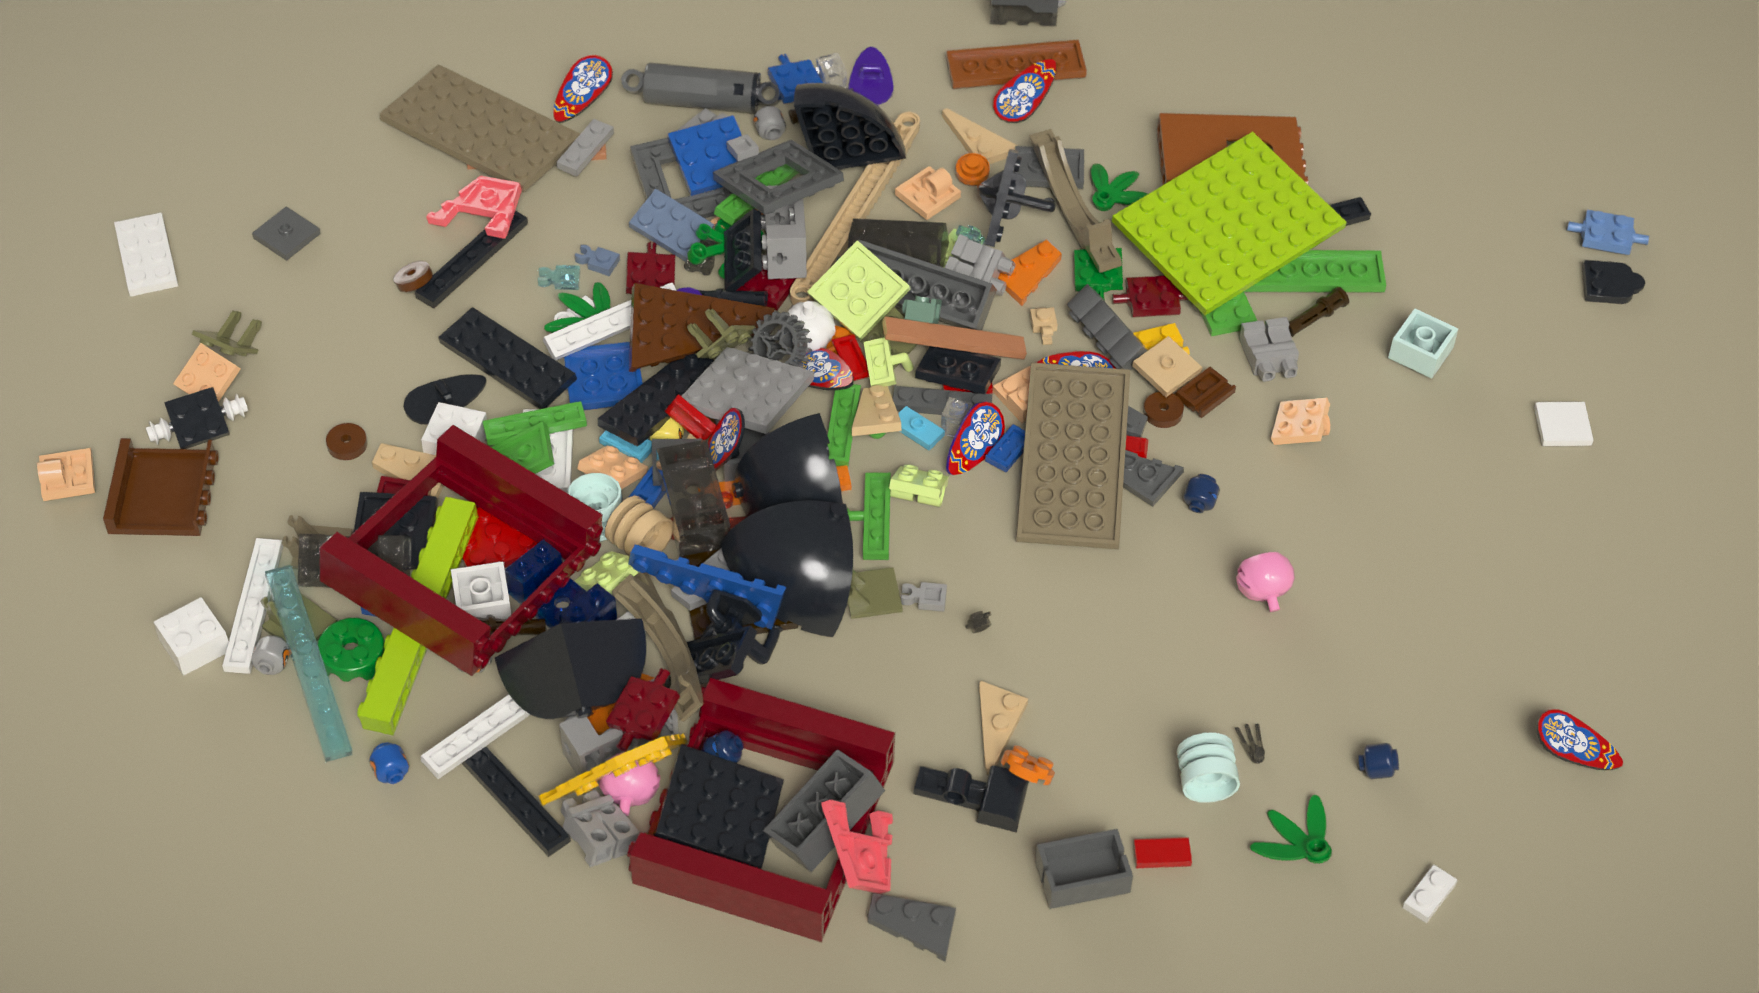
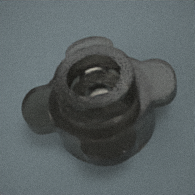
(979, 621)

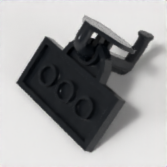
(1005, 195)
(726, 641)

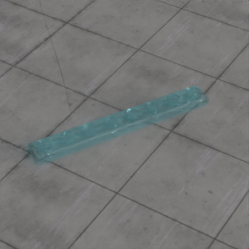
(308, 663)

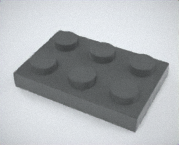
(1033, 172)

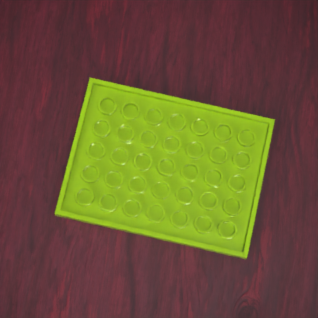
(1228, 222)

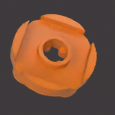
(1028, 766)

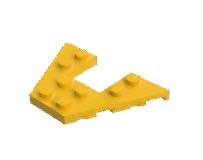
(619, 765)

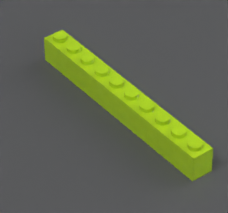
(403, 655)

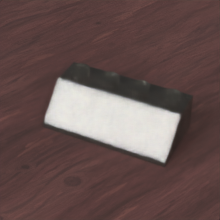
(912, 238)

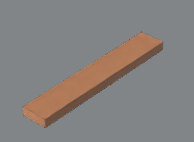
(954, 338)

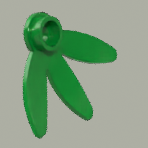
(1112, 193)
(578, 305)
(1310, 846)

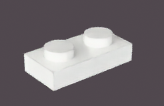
(1430, 893)

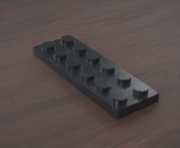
(507, 358)
(643, 410)

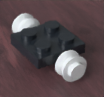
(196, 418)

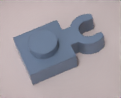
(600, 261)

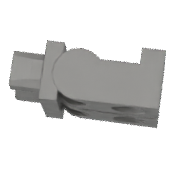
(980, 262)
(1269, 348)
(598, 827)

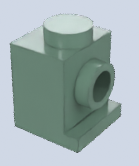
(922, 310)

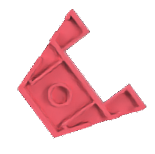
(485, 198)
(861, 855)

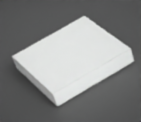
(1563, 424)

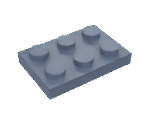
(668, 224)

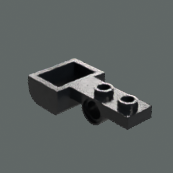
(997, 800)

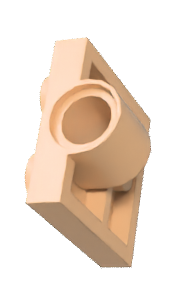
(928, 192)
(205, 371)
(1301, 421)
(615, 464)
(66, 474)

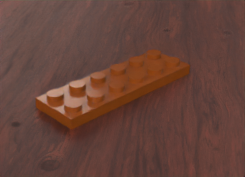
(1002, 63)

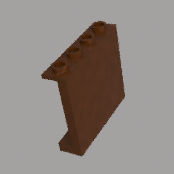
(160, 490)

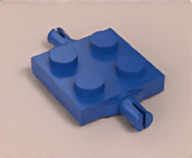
(790, 75)

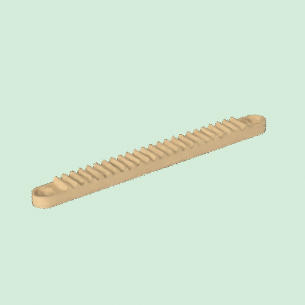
(856, 206)

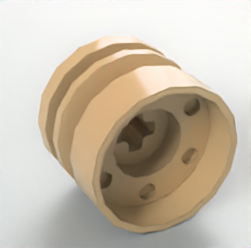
(638, 524)

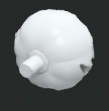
(817, 320)

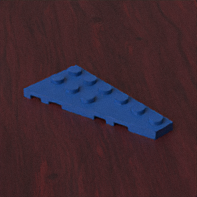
(706, 578)

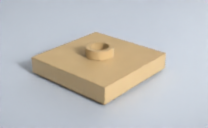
(1167, 366)

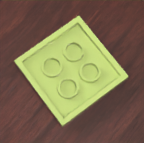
(859, 290)

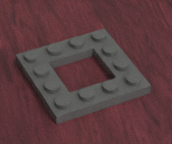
(648, 161)
(741, 176)

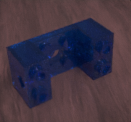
(535, 567)

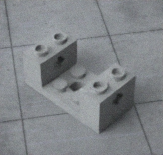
(785, 242)
(587, 749)

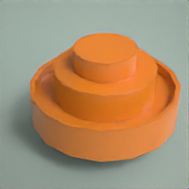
(972, 169)

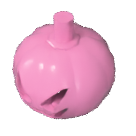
(1265, 578)
(633, 787)

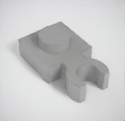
(929, 596)

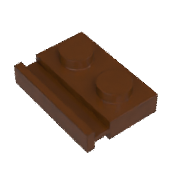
(1206, 392)

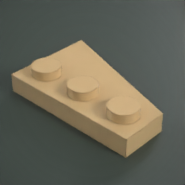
(876, 412)
(403, 463)

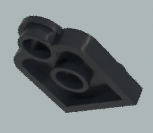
(1610, 282)

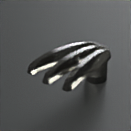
(1254, 751)

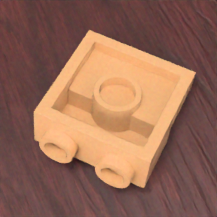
(1014, 393)

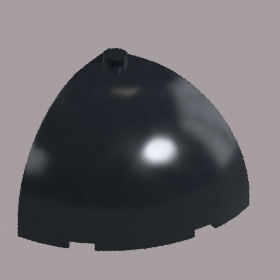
(845, 126)
(788, 467)
(801, 548)
(574, 667)

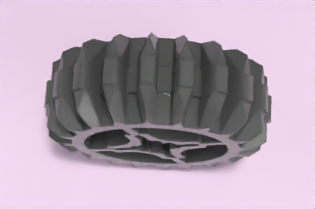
(791, 329)

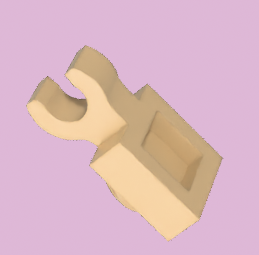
(1044, 322)

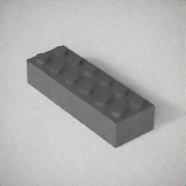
(963, 297)

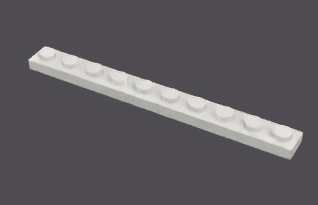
(477, 733)

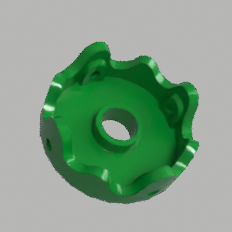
(354, 662)

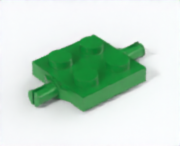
(1088, 274)

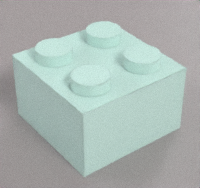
(1423, 343)

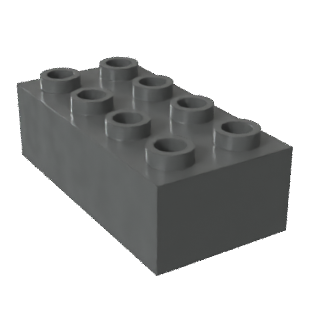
(802, 825)

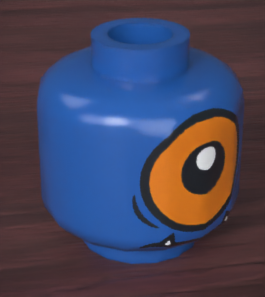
(389, 763)

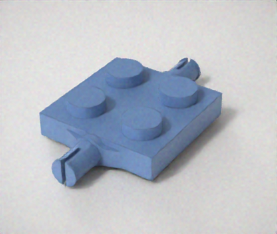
(1608, 232)

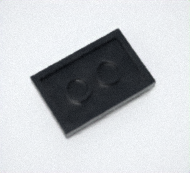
(742, 250)
(958, 369)

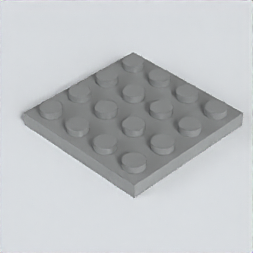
(750, 383)

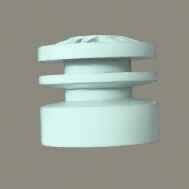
(598, 492)
(1208, 767)

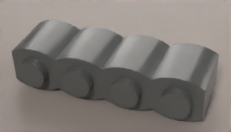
(1107, 327)

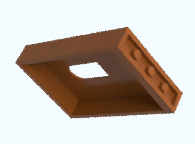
(1192, 138)

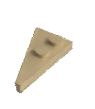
(977, 138)
(1000, 716)

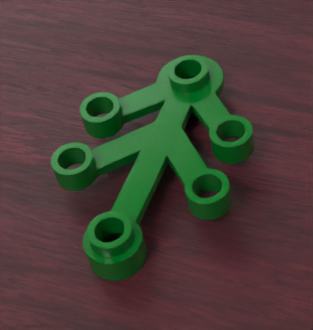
(698, 252)

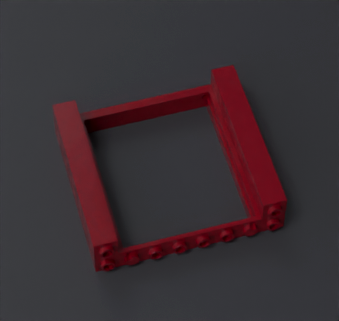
(500, 489)
(782, 732)

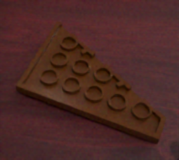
(662, 319)

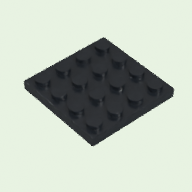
(719, 807)

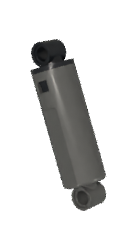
(701, 87)

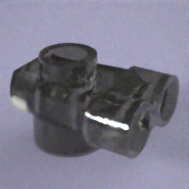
(707, 266)

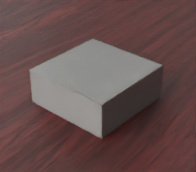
(742, 147)

